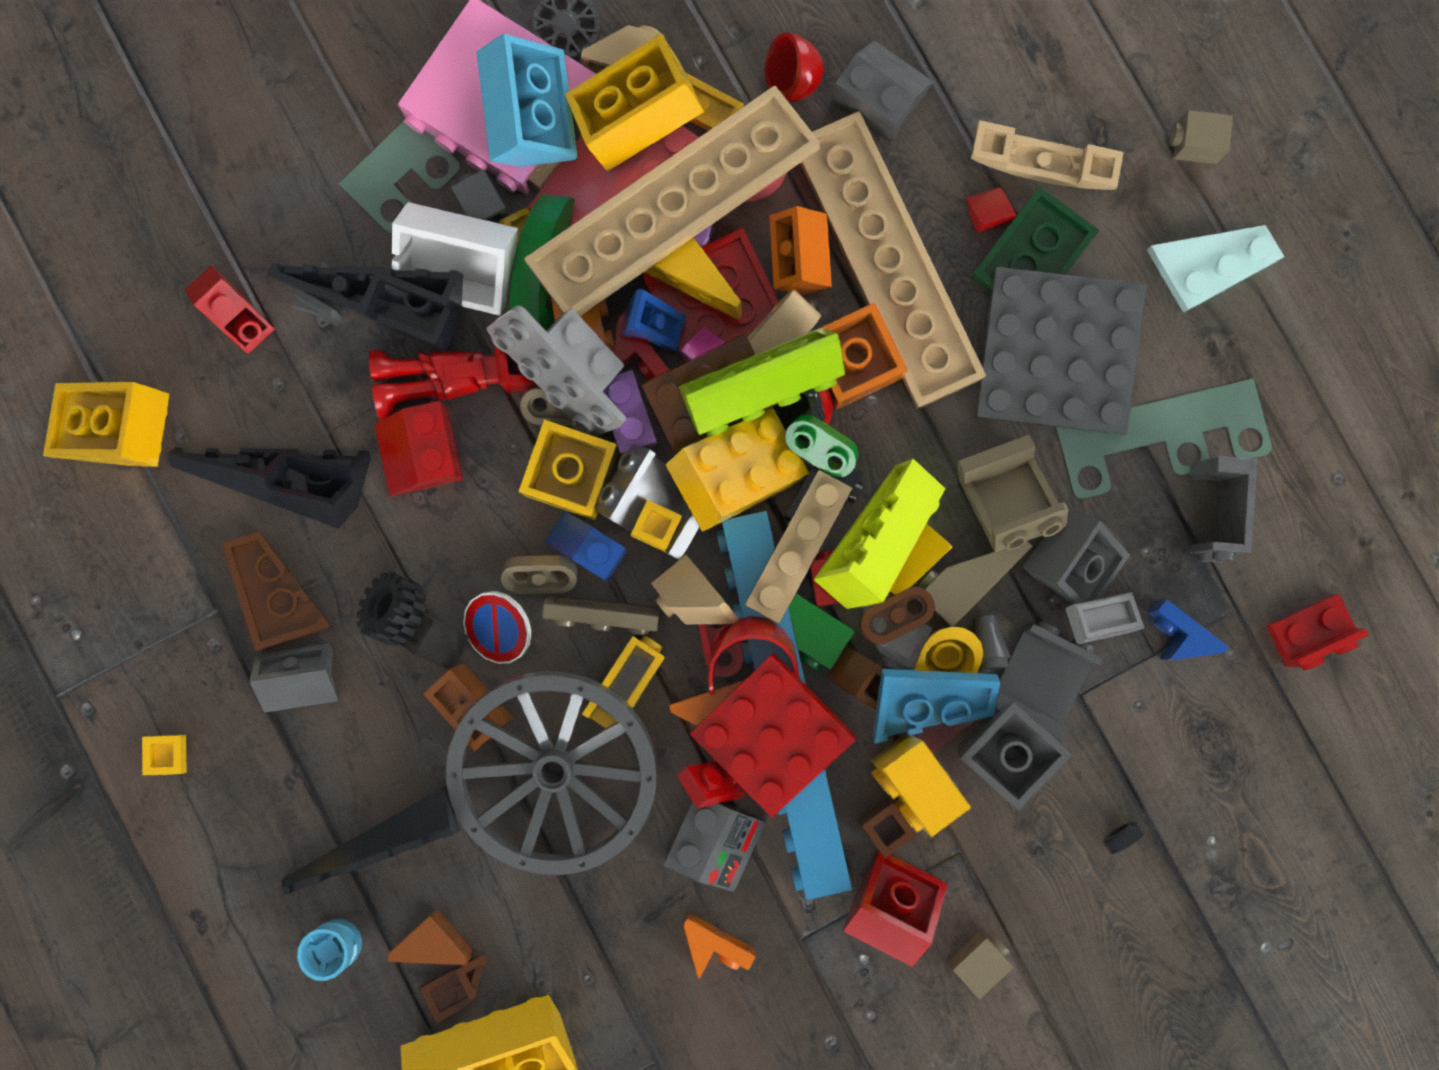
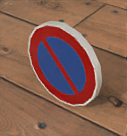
(497, 627)

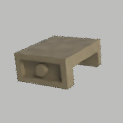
(1011, 495)

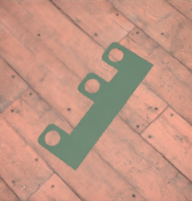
(374, 178)
(1173, 421)

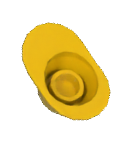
(951, 651)

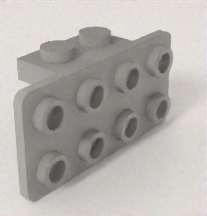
(565, 363)

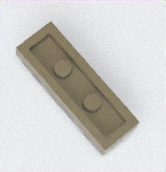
(601, 614)

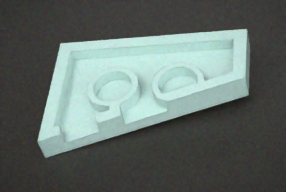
(1212, 263)

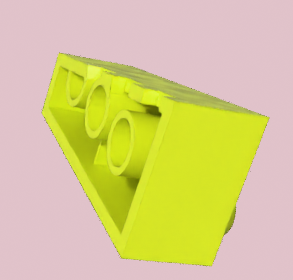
(881, 537)

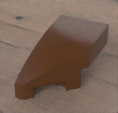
(453, 989)

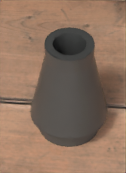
(993, 644)

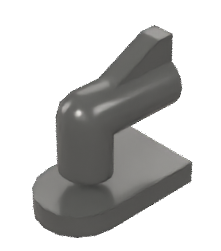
(309, 304)

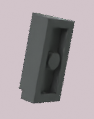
(294, 678)

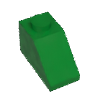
(817, 634)

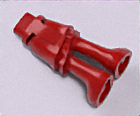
(448, 373)

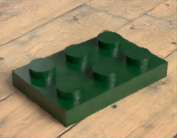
(1040, 239)

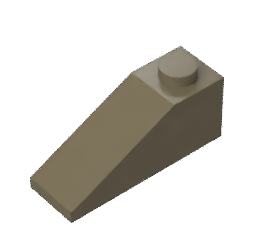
(964, 584)

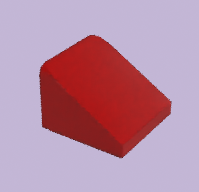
(990, 210)

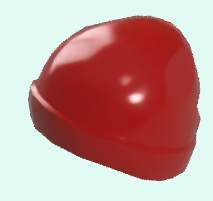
(793, 66)

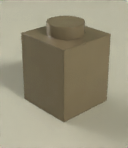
(1202, 137)
(981, 963)

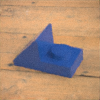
(653, 320)
(1190, 638)

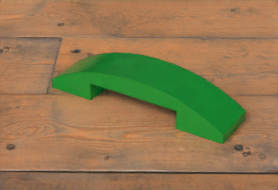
(545, 221)

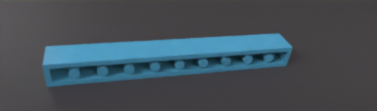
(810, 814)

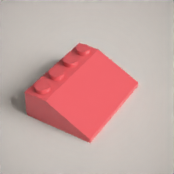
(591, 183)

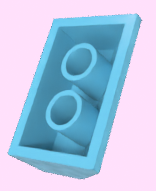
(525, 102)

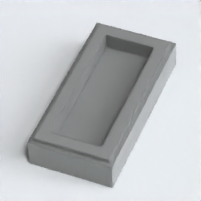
(1104, 618)

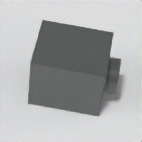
(479, 197)

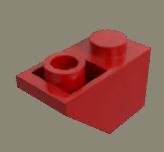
(228, 309)

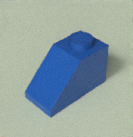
(586, 546)

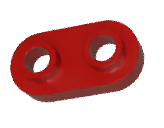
(708, 637)

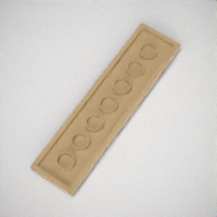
(673, 203)
(890, 260)

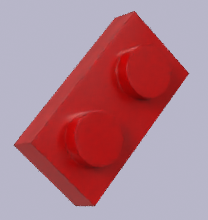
(709, 784)

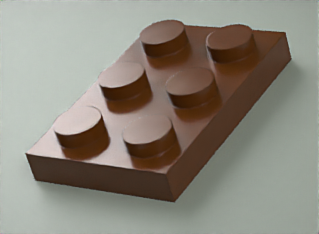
(667, 400)

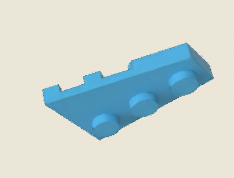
(929, 698)

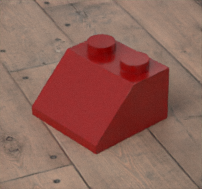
(418, 448)
(896, 909)

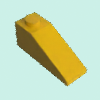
(696, 275)

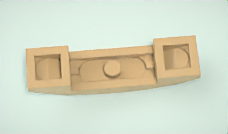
(1044, 160)

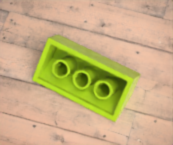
(763, 380)

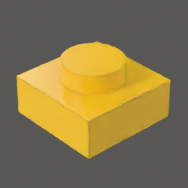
(656, 525)
(164, 755)

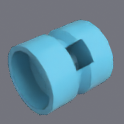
(329, 949)

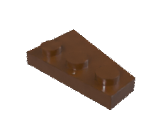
(269, 594)

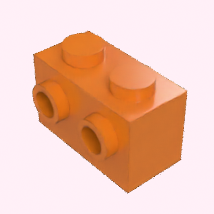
(800, 250)

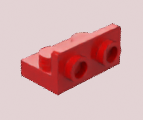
(1315, 632)

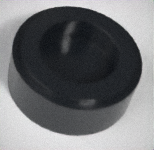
(1123, 837)

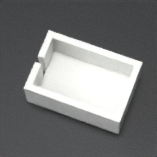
(459, 243)

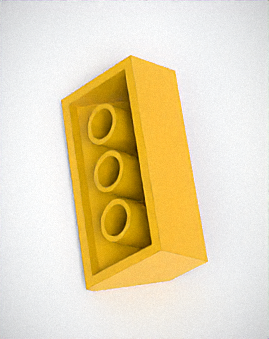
(507, 1039)

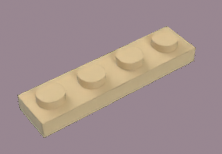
(798, 546)

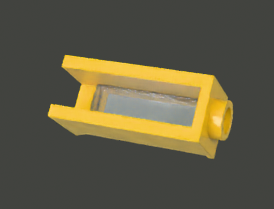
(629, 676)

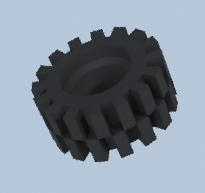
(391, 608)

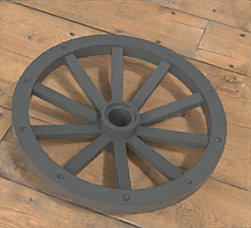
(525, 858)

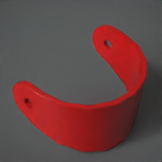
(749, 628)

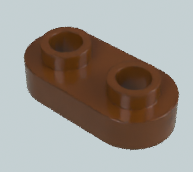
(896, 615)

